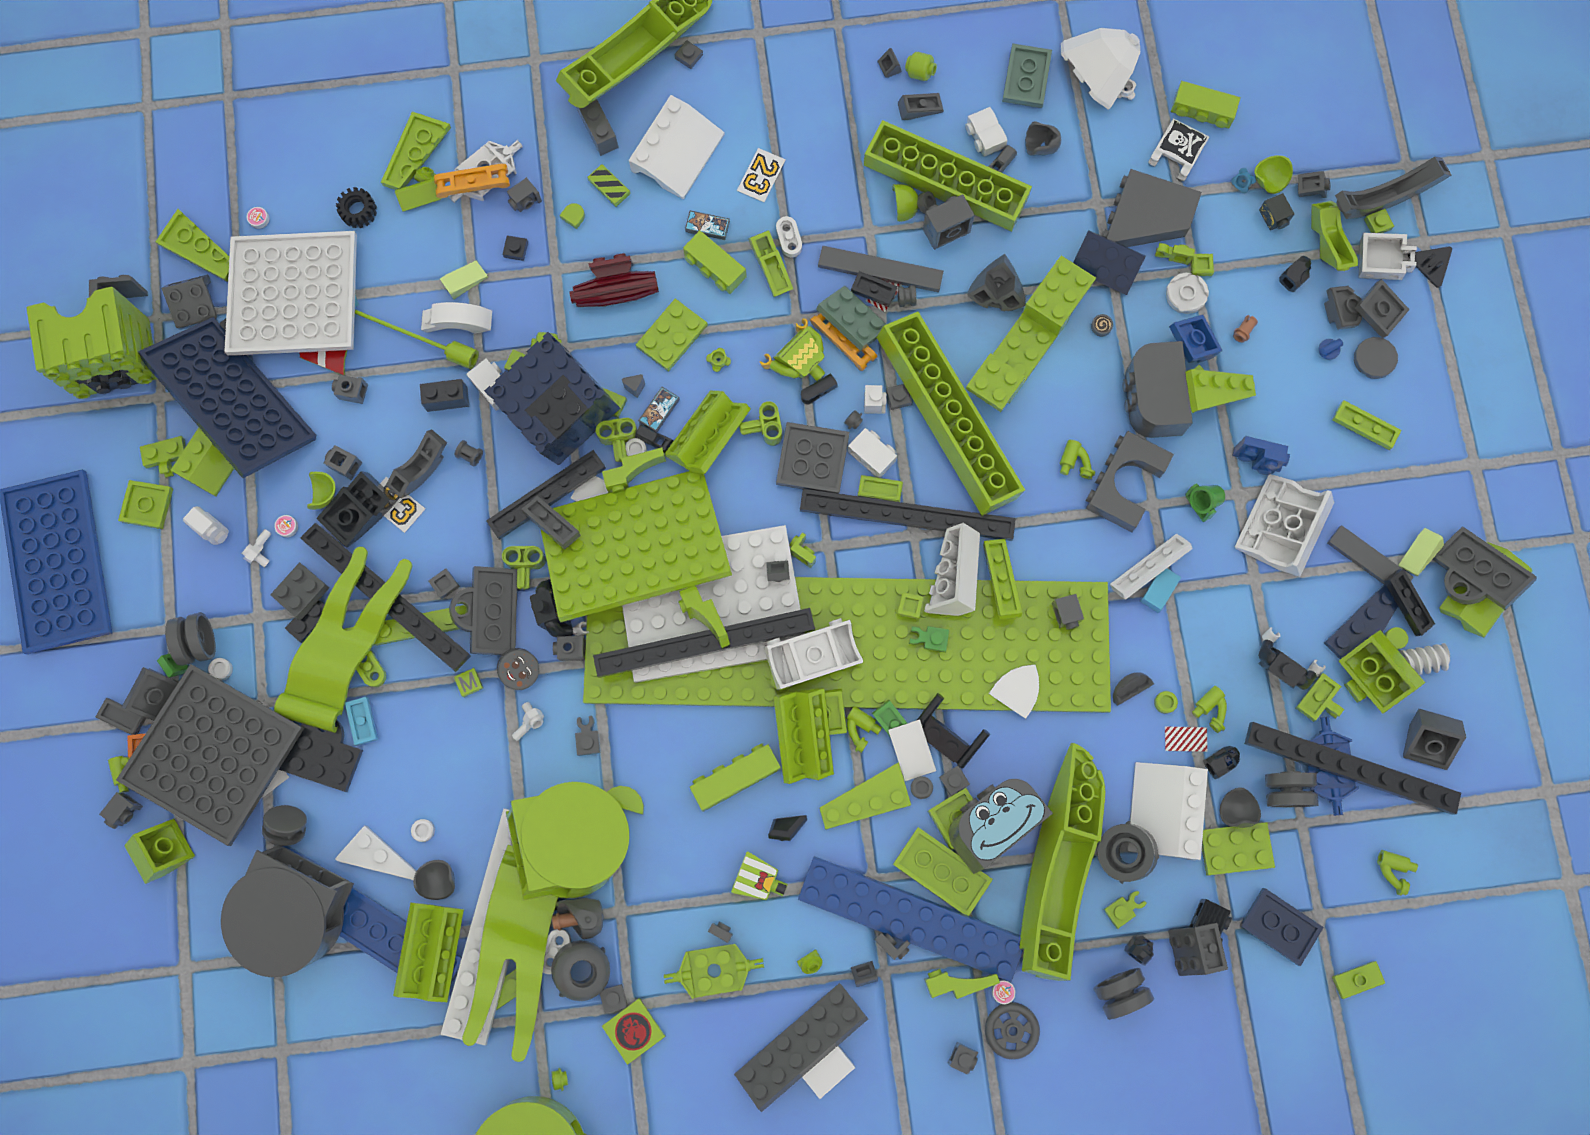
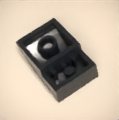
(356, 508)

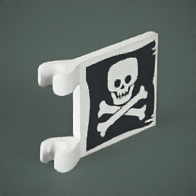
(1180, 145)

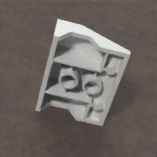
(676, 147)
(1285, 524)
(1170, 807)

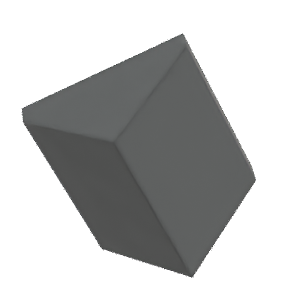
(889, 64)
(634, 384)
(864, 974)

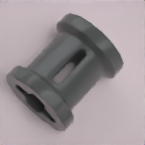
(468, 453)

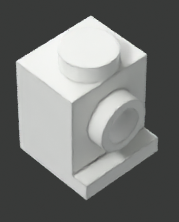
(874, 400)

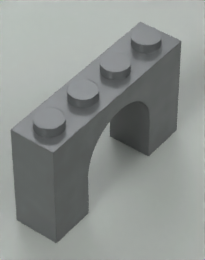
(1130, 452)

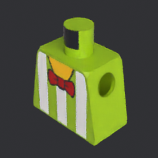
(757, 879)

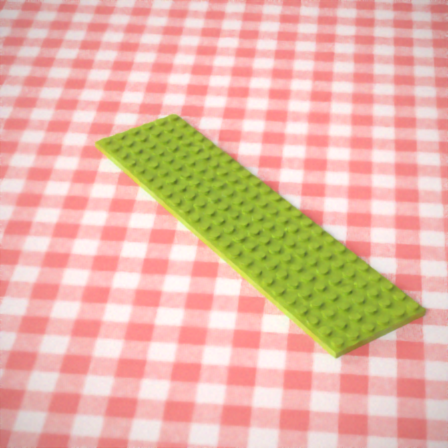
(979, 651)

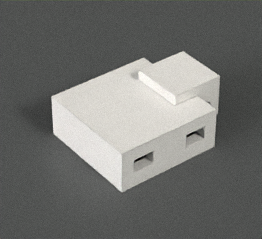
(1385, 256)

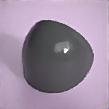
(1240, 809)
(434, 880)

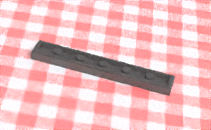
(881, 268)

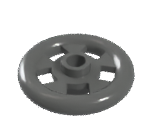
(999, 1045)

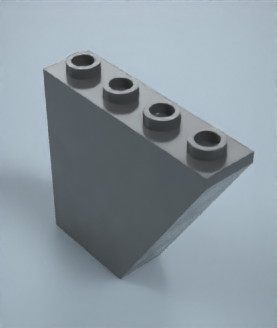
(1150, 210)

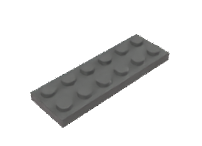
(800, 1047)

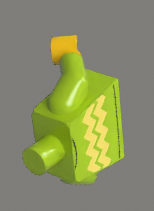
(799, 355)

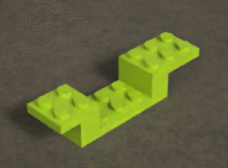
(1032, 334)

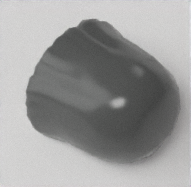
(1037, 134)

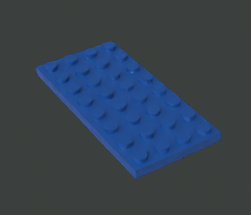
(55, 562)

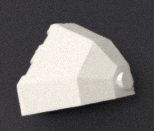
(1103, 61)

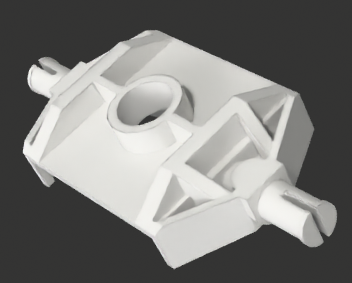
(488, 154)

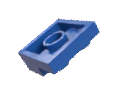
(1197, 339)
(1266, 455)

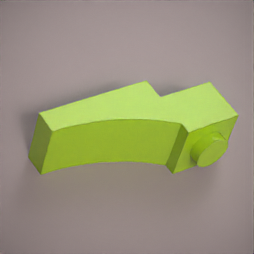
(770, 263)
(618, 478)
(704, 612)
(940, 983)

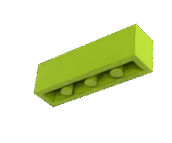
(735, 777)

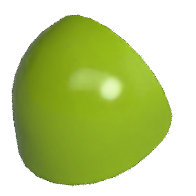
(1274, 173)
(906, 201)
(323, 490)

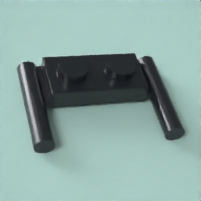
(946, 740)

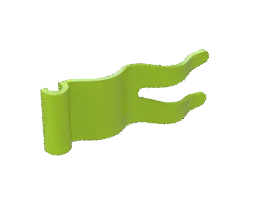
(330, 655)
(514, 932)

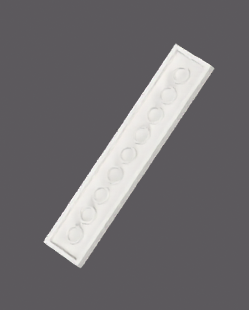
(465, 983)

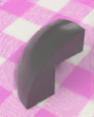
(998, 286)

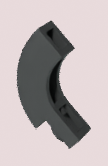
(419, 467)

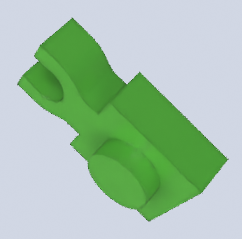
(934, 638)

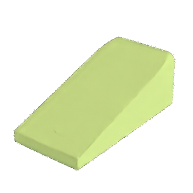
(463, 279)
(1422, 552)

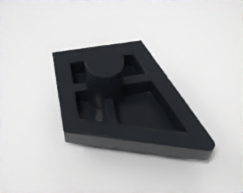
(786, 828)

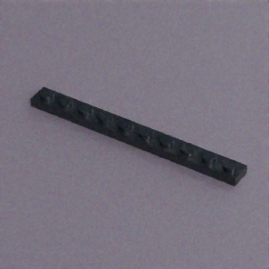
(904, 514)
(401, 609)
(703, 643)
(1352, 768)

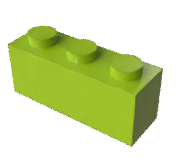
(1205, 104)
(714, 262)

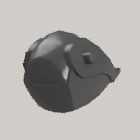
(587, 914)

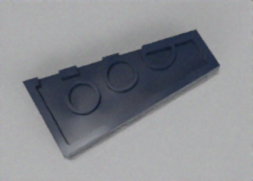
(1363, 623)

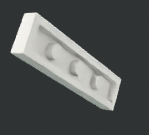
(1151, 566)

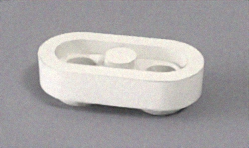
(789, 238)
(552, 947)

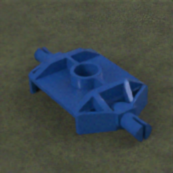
(1329, 785)

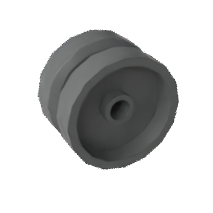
(190, 639)
(1291, 788)
(1123, 993)

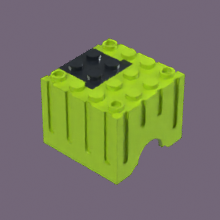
(95, 347)

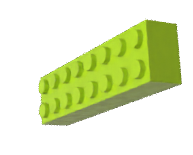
(946, 174)

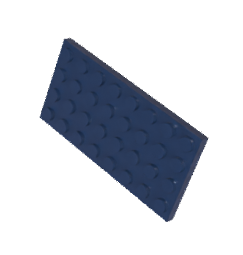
(227, 397)

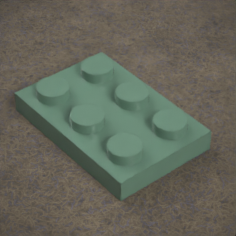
(1027, 75)
(851, 317)

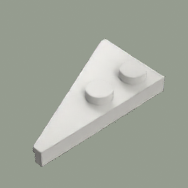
(373, 853)

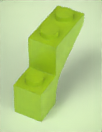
(1334, 245)

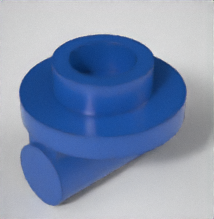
(1330, 348)

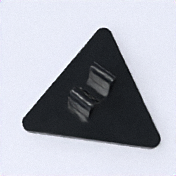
(1433, 264)

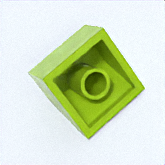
(158, 850)

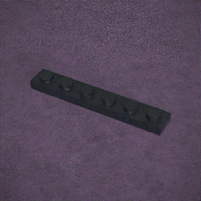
(549, 491)

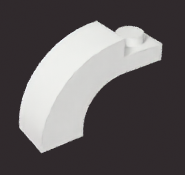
(456, 316)

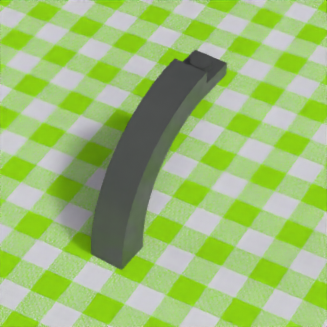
(1394, 192)

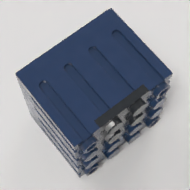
(552, 399)

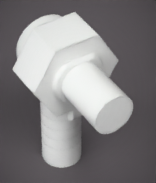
(252, 553)
(532, 719)

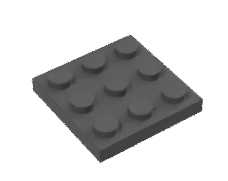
(812, 458)

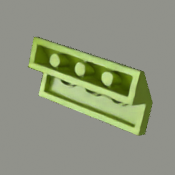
(707, 432)
(1481, 616)
(803, 735)
(428, 952)

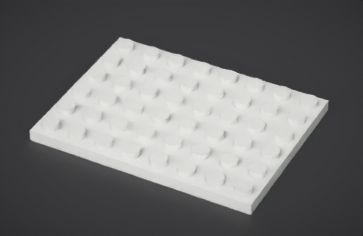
(737, 599)

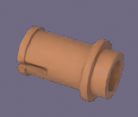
(1242, 333)
(563, 920)

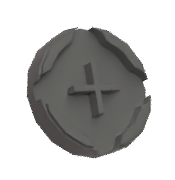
(1375, 357)

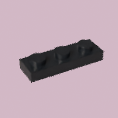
(1409, 602)

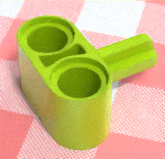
(765, 424)
(617, 437)
(523, 563)

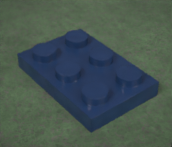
(1109, 262)
(1281, 926)

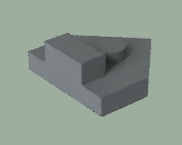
(1342, 307)

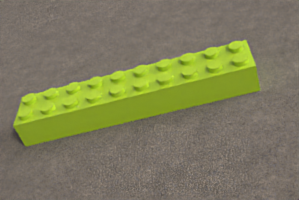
(950, 413)

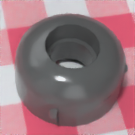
(1110, 857)
(567, 957)

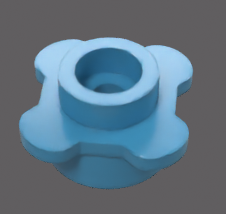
(1239, 184)

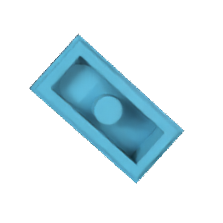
(1160, 590)

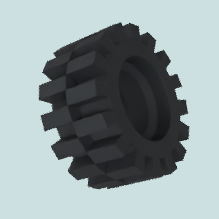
(351, 198)

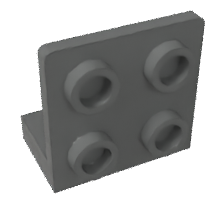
(123, 284)
(189, 301)
(1198, 950)

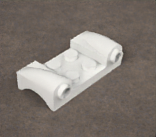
(812, 654)

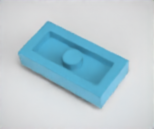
(361, 721)

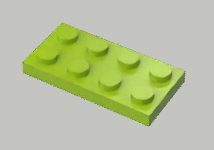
(942, 872)

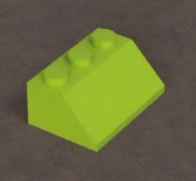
(203, 464)
(1381, 671)

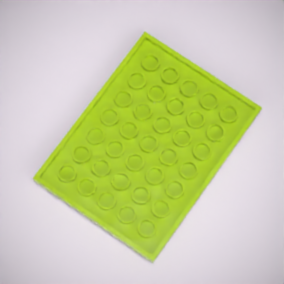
(636, 546)

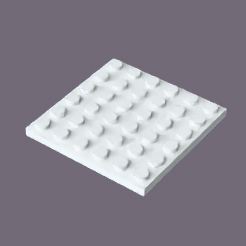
(291, 293)

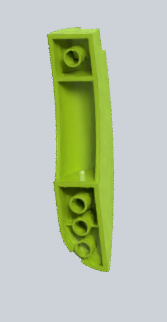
(629, 48)
(1062, 866)

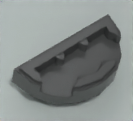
(1131, 686)

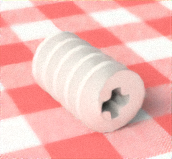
(1428, 657)

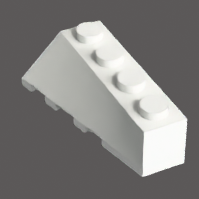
(956, 573)

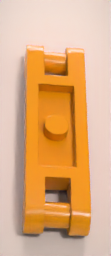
(471, 180)
(843, 343)

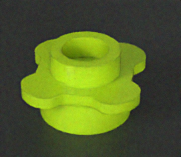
(717, 365)

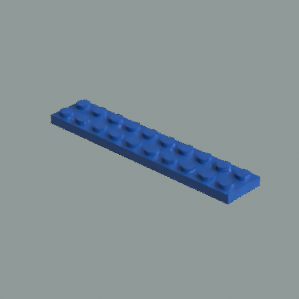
(911, 918)
(375, 928)

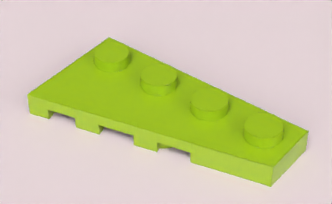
(414, 147)
(192, 244)
(1217, 388)
(873, 797)

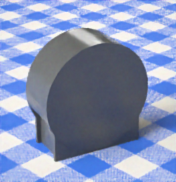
(283, 913)

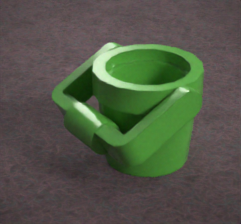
(1205, 500)

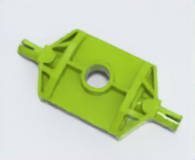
(695, 976)

